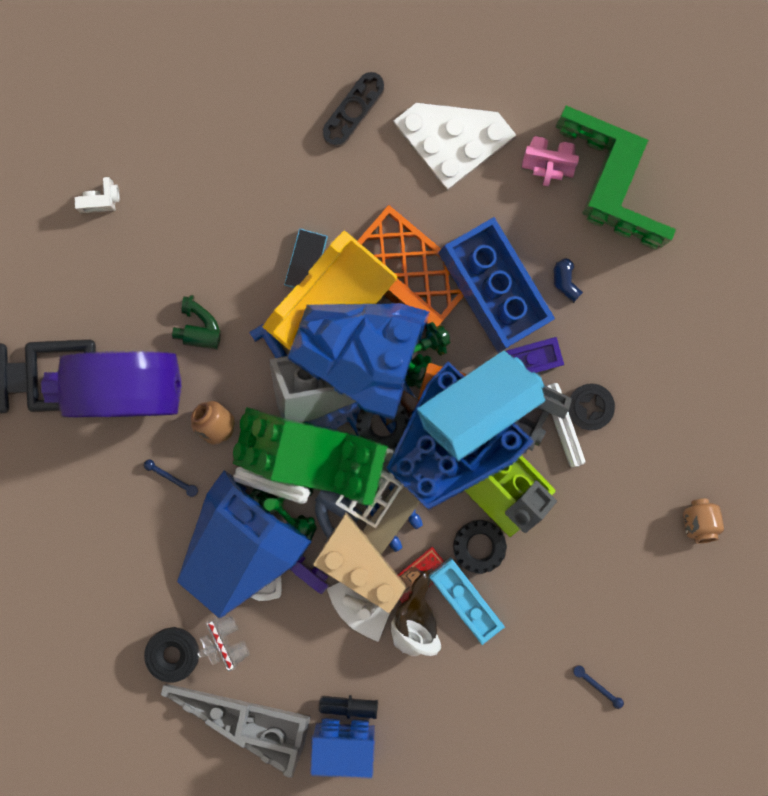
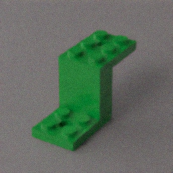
(614, 177)
(309, 455)

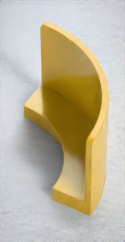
(340, 276)

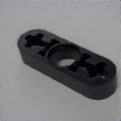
(359, 87)

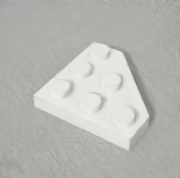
(453, 138)

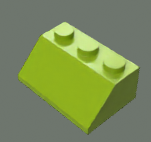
(504, 489)

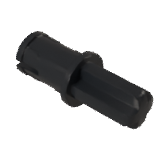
(348, 706)

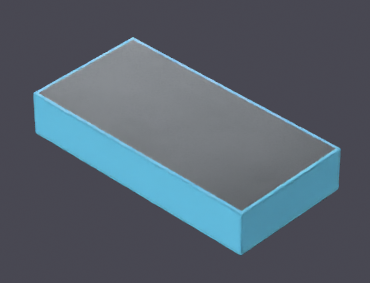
(306, 252)

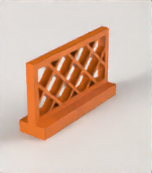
(399, 291)

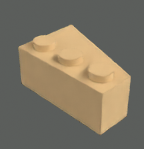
(359, 565)

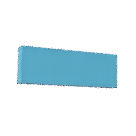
(466, 601)

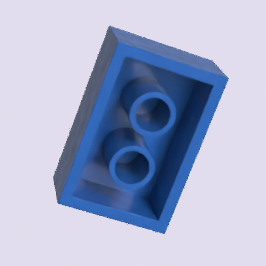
(343, 749)

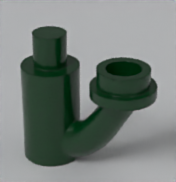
(198, 336)

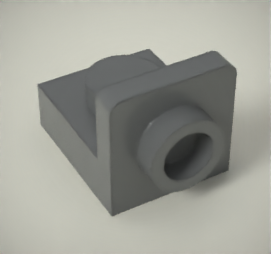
(531, 507)

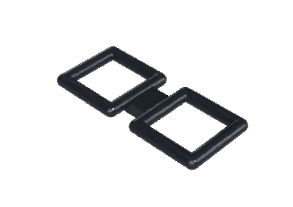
(24, 376)

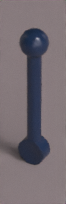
(191, 490)
(617, 702)

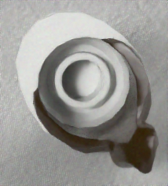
(414, 623)

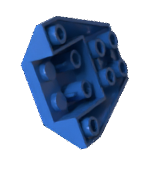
(431, 470)
(236, 548)

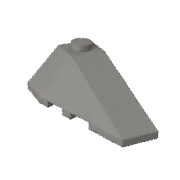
(302, 395)

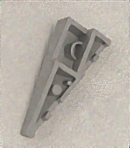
(266, 731)

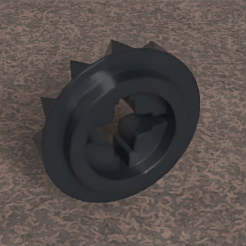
(604, 401)

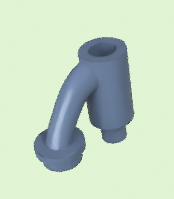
(325, 501)

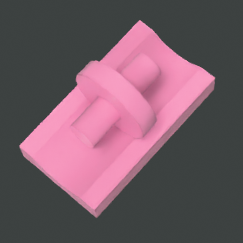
(550, 163)

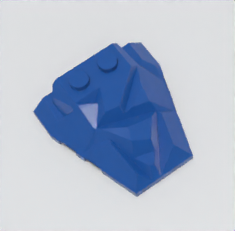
(360, 350)

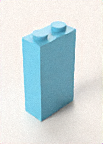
(481, 404)

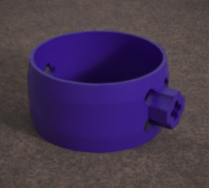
(114, 384)

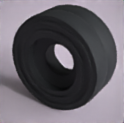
(155, 658)

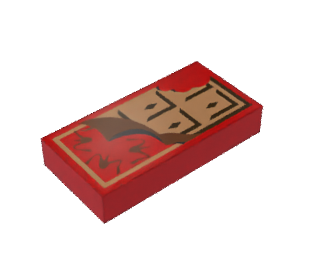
(427, 561)

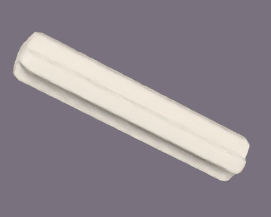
(568, 436)
(285, 490)

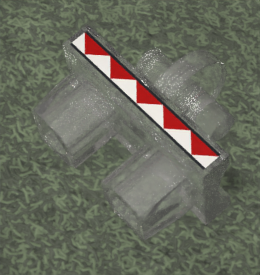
(230, 654)

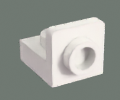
(95, 202)

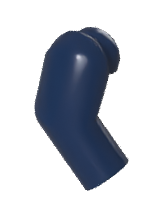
(563, 279)

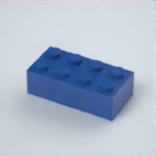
(496, 284)

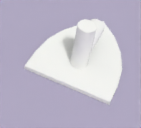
(358, 611)

